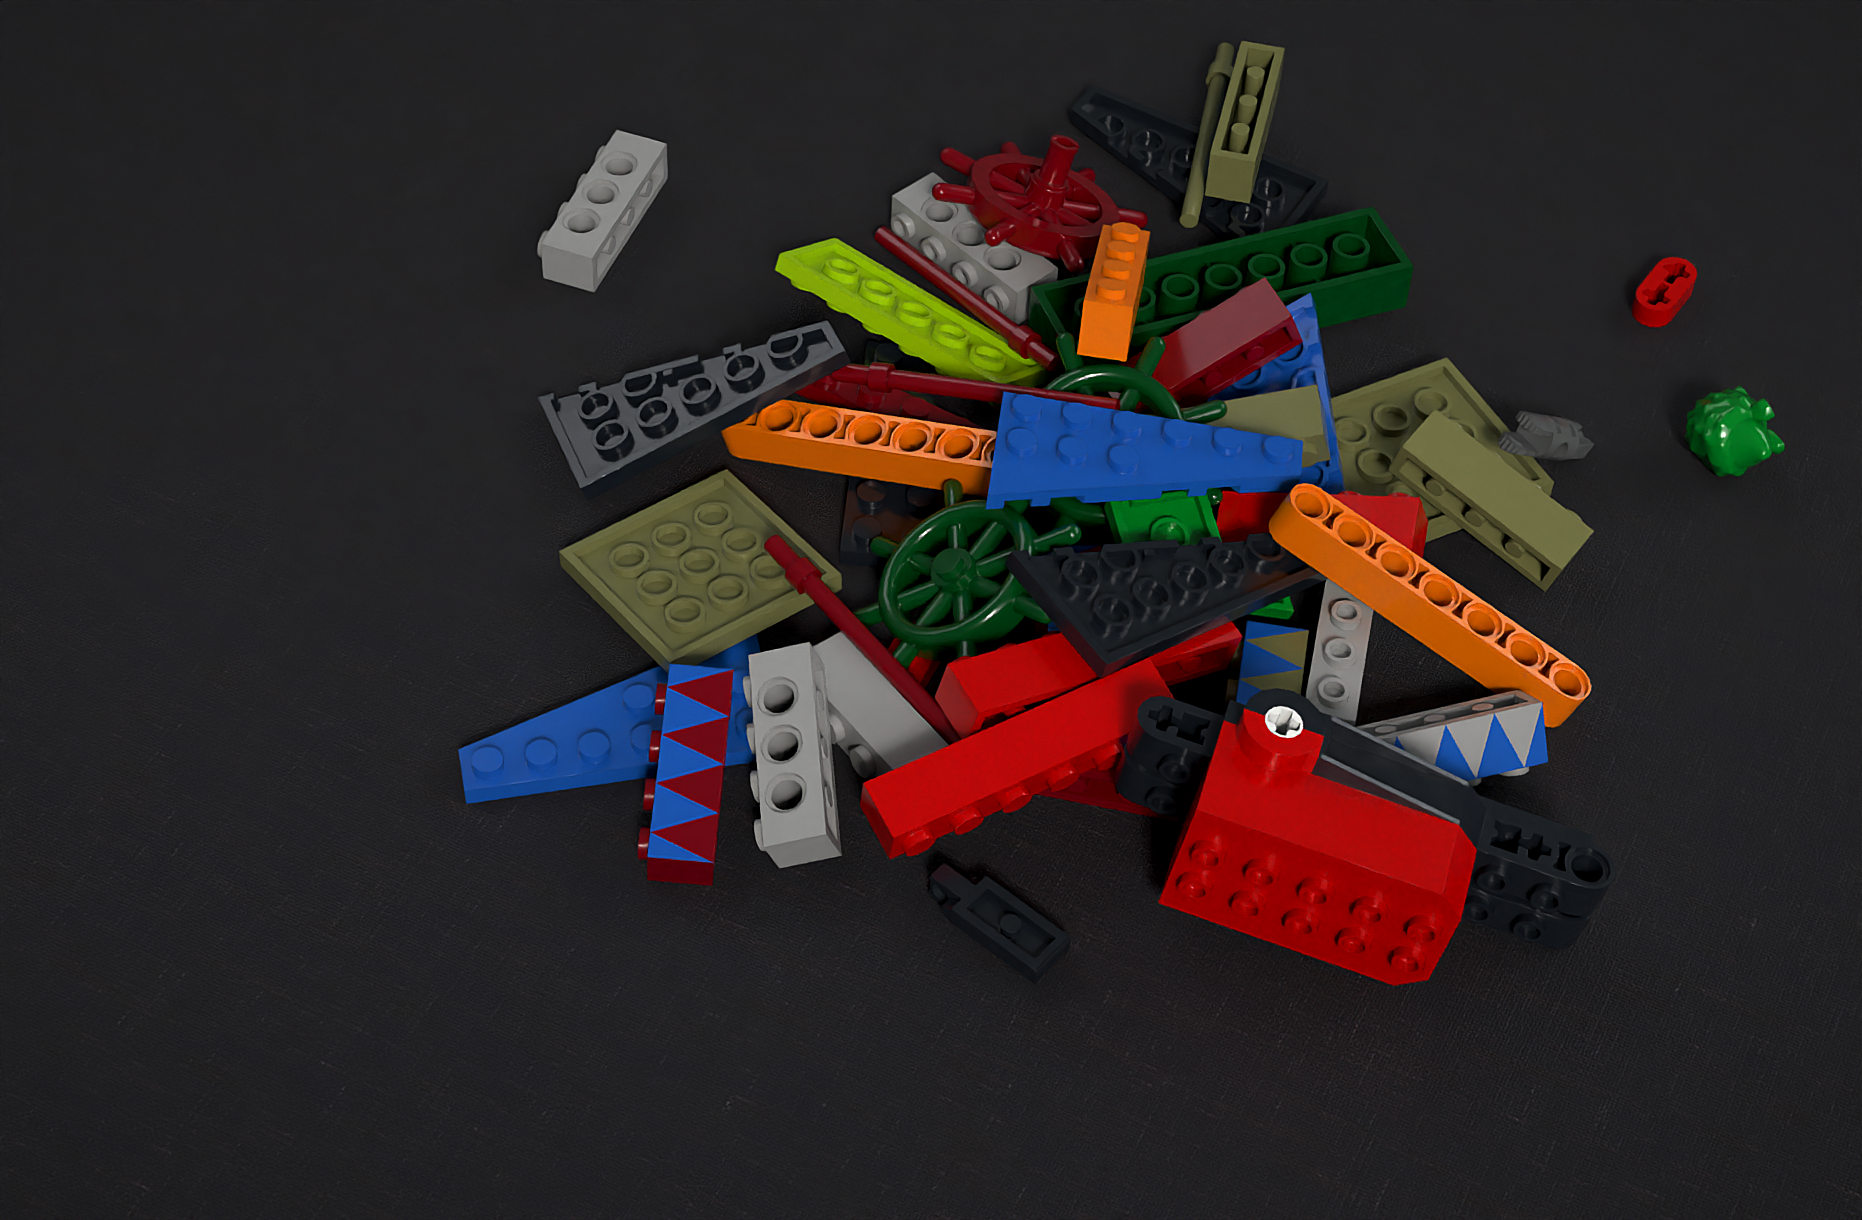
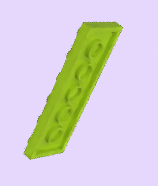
(906, 314)

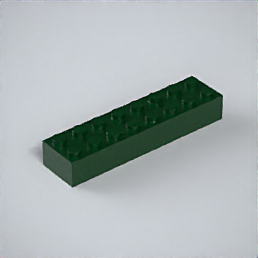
(1341, 259)

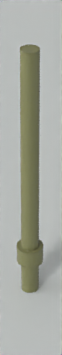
(1217, 81)

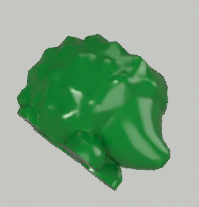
(1731, 432)

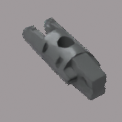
(1546, 438)

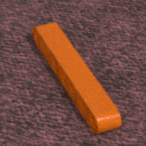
(865, 445)
(1426, 602)

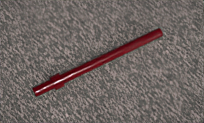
(1020, 338)
(885, 378)
(807, 579)

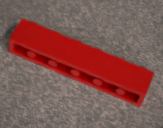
(1024, 675)
(1008, 762)

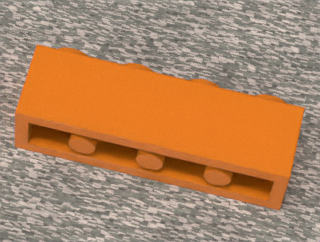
(1113, 292)

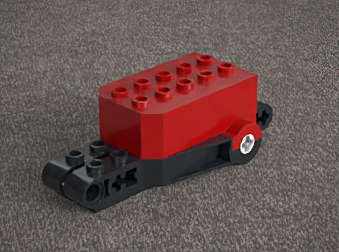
(1345, 839)

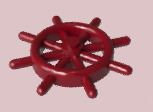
(1036, 201)

